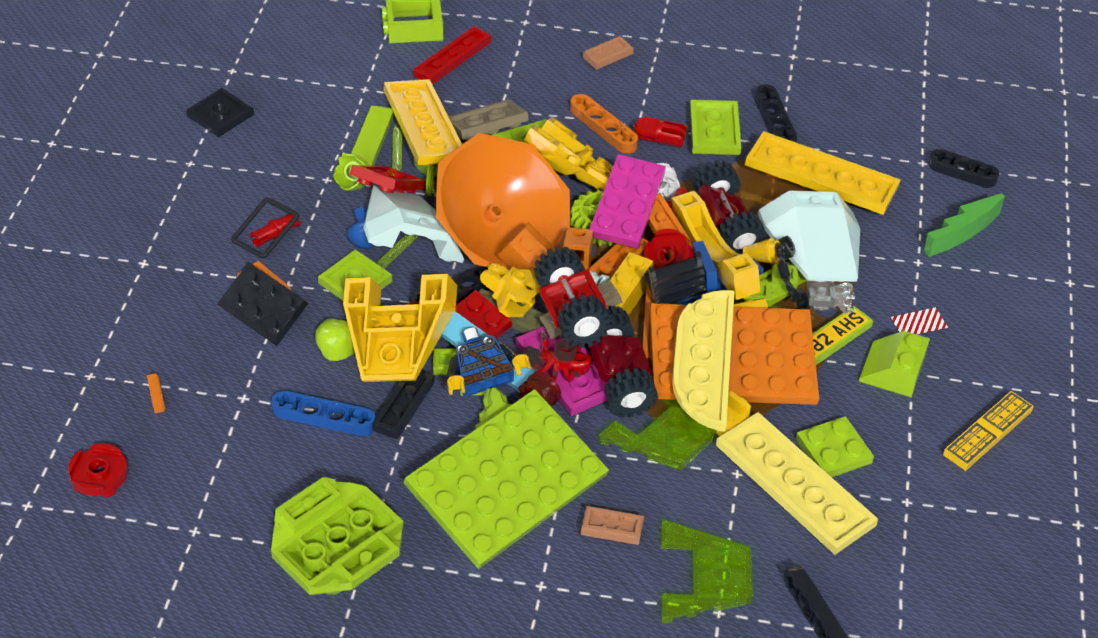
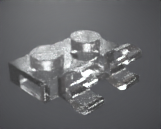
(827, 294)

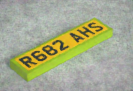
(839, 333)

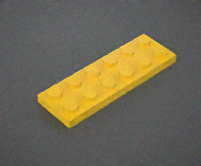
(422, 120)
(822, 172)

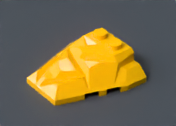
(567, 154)

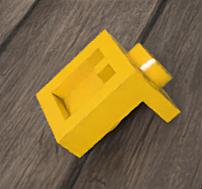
(737, 411)

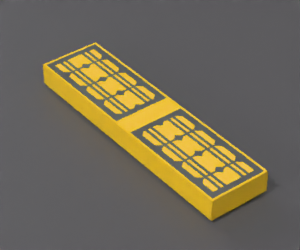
(988, 430)

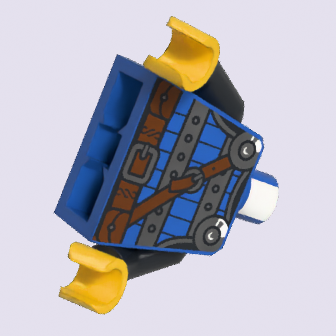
(483, 364)

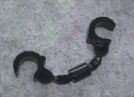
(785, 251)

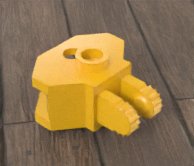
(510, 288)

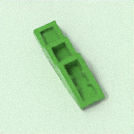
(960, 228)

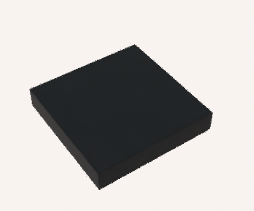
(220, 112)

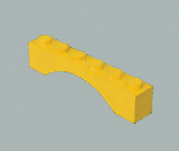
(734, 270)

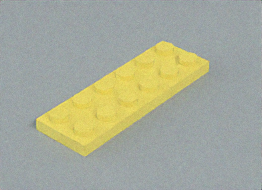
(797, 483)

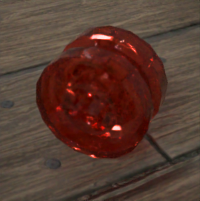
(544, 385)

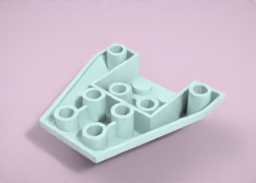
(407, 213)
(821, 230)

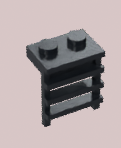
(677, 281)

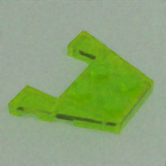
(669, 440)
(718, 572)

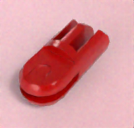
(661, 131)

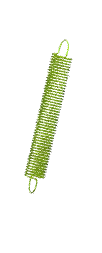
(399, 150)
(402, 249)

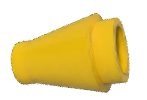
(763, 251)

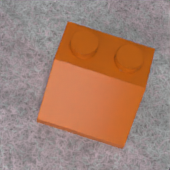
(525, 248)

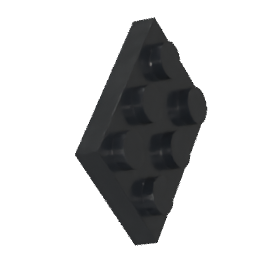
(262, 304)

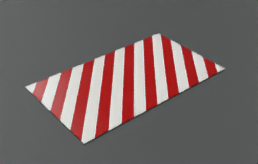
(920, 321)

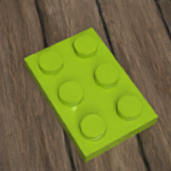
(715, 127)

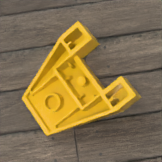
(396, 339)

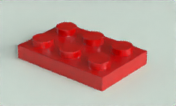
(388, 178)

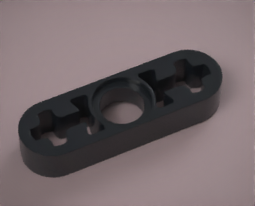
(941, 162)

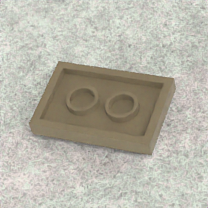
(488, 119)

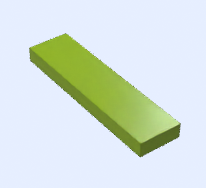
(373, 133)

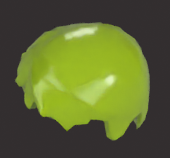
(342, 172)
(334, 339)

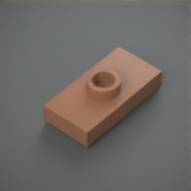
(608, 52)
(612, 525)

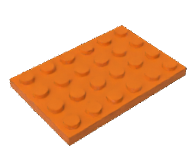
(768, 359)

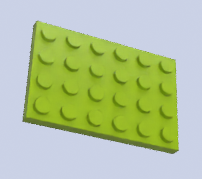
(505, 478)

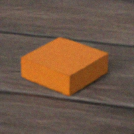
(156, 393)

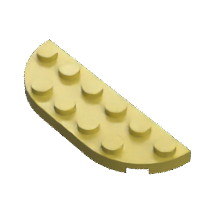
(703, 358)

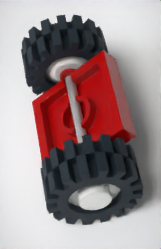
(572, 297)

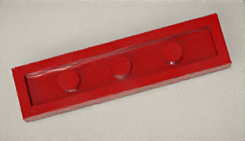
(452, 55)

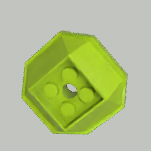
(335, 536)

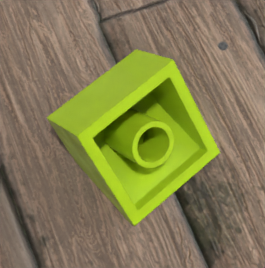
(895, 362)

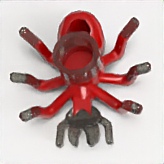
(564, 358)

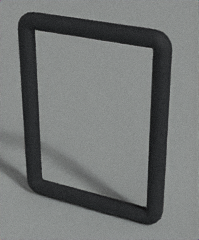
(263, 255)

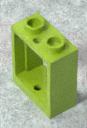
(415, 29)

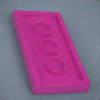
(627, 201)
(582, 391)

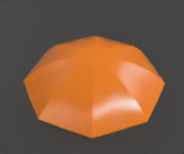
(493, 191)

